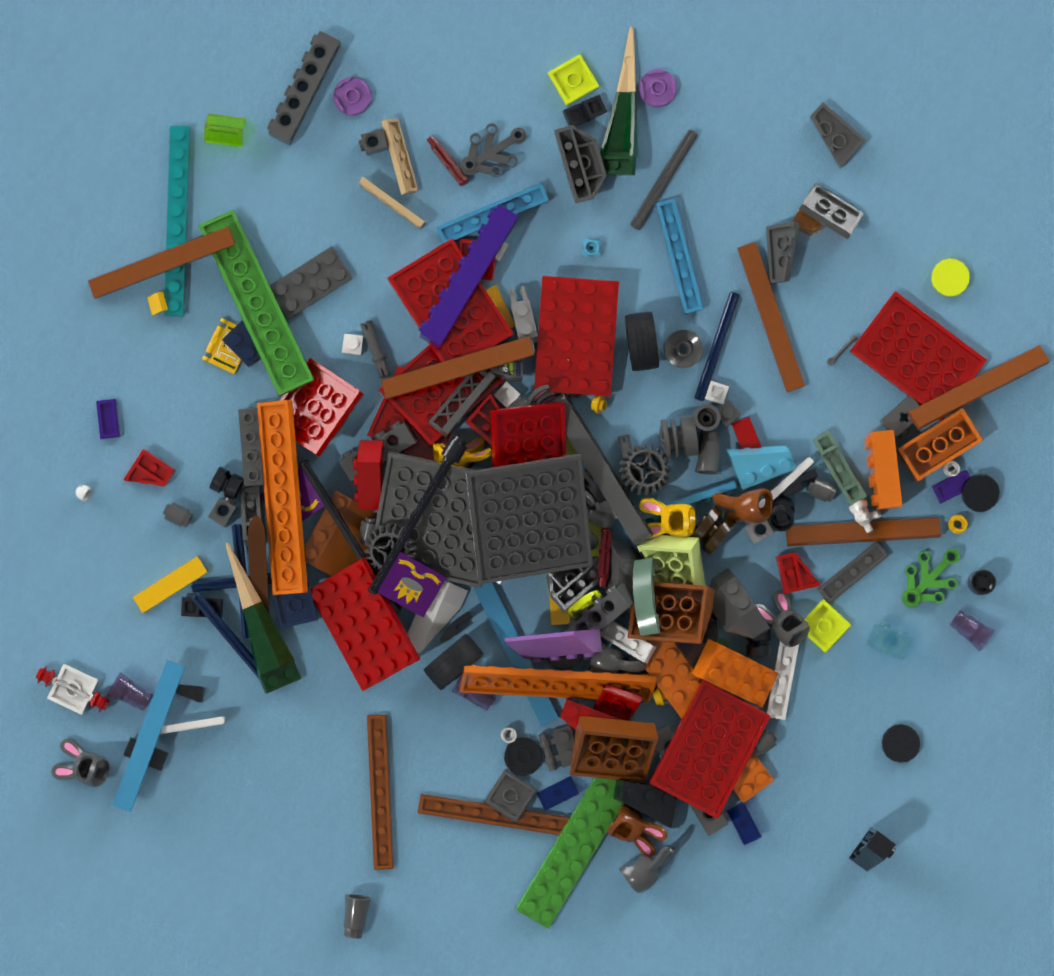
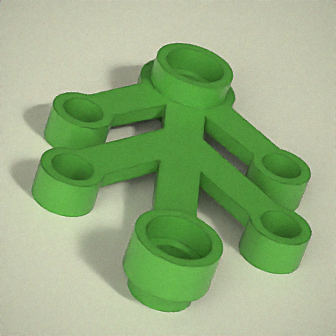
(928, 580)

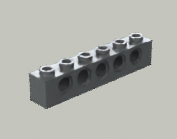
(287, 133)
(709, 824)

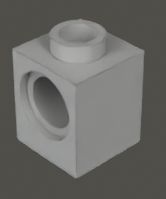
(753, 536)

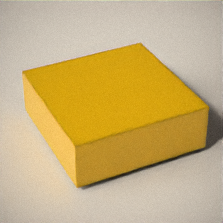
(157, 303)

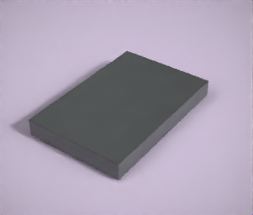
(831, 211)

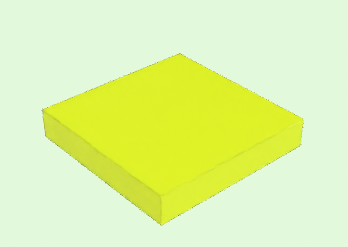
(573, 80)
(825, 625)

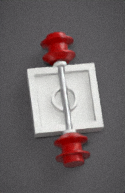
(72, 689)

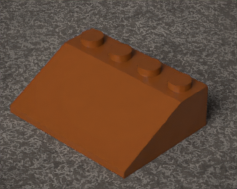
(327, 545)
(681, 611)
(613, 749)

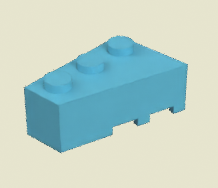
(760, 464)

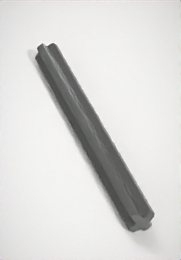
(663, 179)

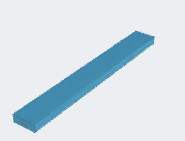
(504, 629)
(148, 735)

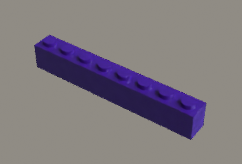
(468, 276)

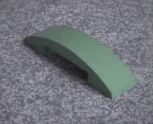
(839, 468)
(644, 597)

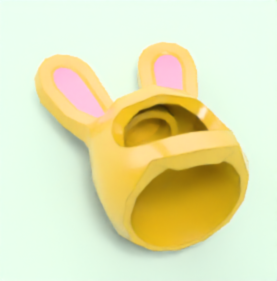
(470, 454)
(675, 518)

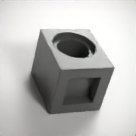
(377, 134)
(215, 515)

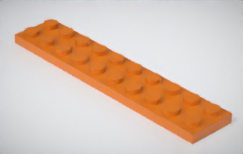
(282, 497)
(551, 682)
(678, 686)

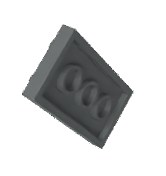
(310, 282)

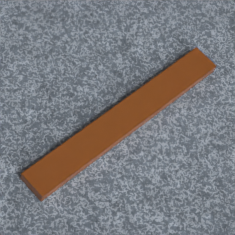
(162, 262)
(771, 317)
(457, 368)
(978, 387)
(854, 532)
(380, 792)
(485, 814)

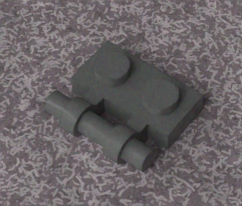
(564, 742)

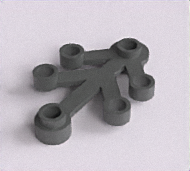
(490, 153)

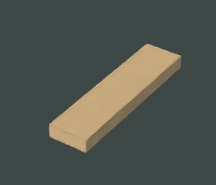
(399, 156)
(393, 204)

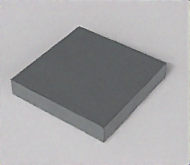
(510, 796)

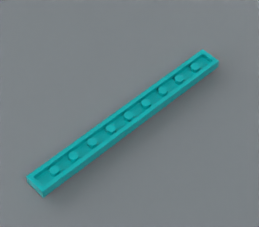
(177, 215)

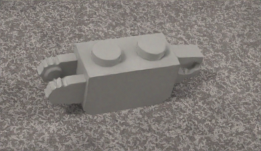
(523, 317)

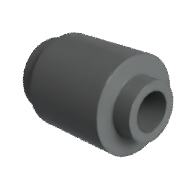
(821, 490)
(177, 515)
(366, 528)
(765, 743)

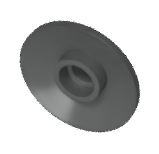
(690, 341)

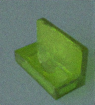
(224, 130)

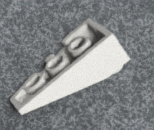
(443, 608)

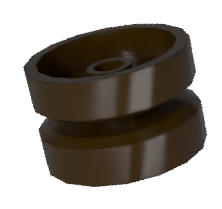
(712, 530)

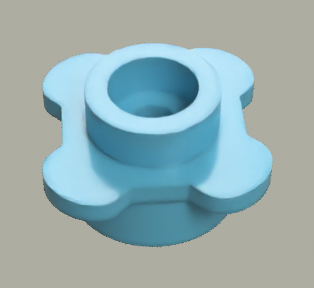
(595, 244)

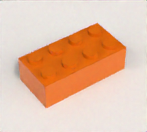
(939, 445)
(884, 470)
(735, 673)

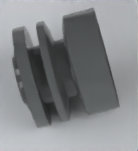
(679, 437)

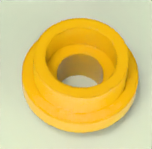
(598, 404)
(963, 521)
(659, 697)

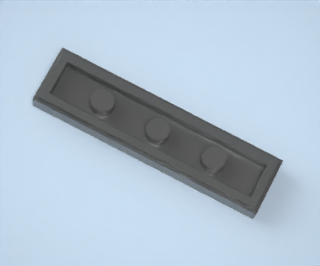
(853, 572)

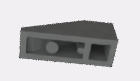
(250, 506)

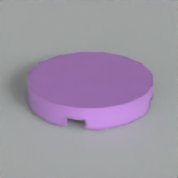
(657, 88)
(352, 96)

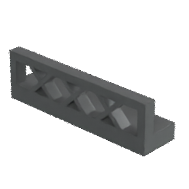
(463, 408)

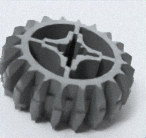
(651, 470)
(375, 547)

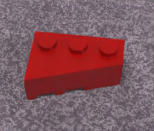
(481, 419)
(369, 474)

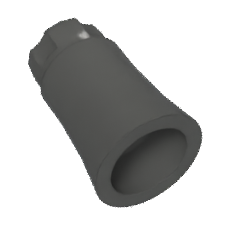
(709, 411)
(709, 454)
(355, 915)

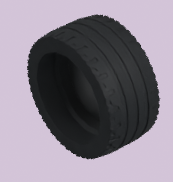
(642, 341)
(452, 662)

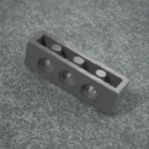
(405, 439)
(251, 447)
(619, 596)

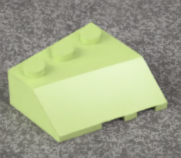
(675, 559)

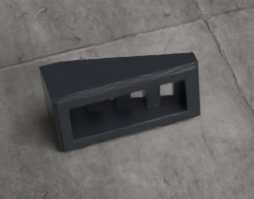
(192, 692)

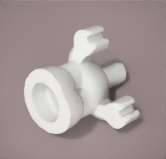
(863, 515)

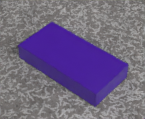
(108, 419)
(950, 487)

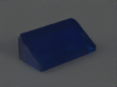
(557, 793)
(744, 823)

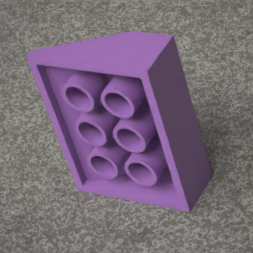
(557, 645)

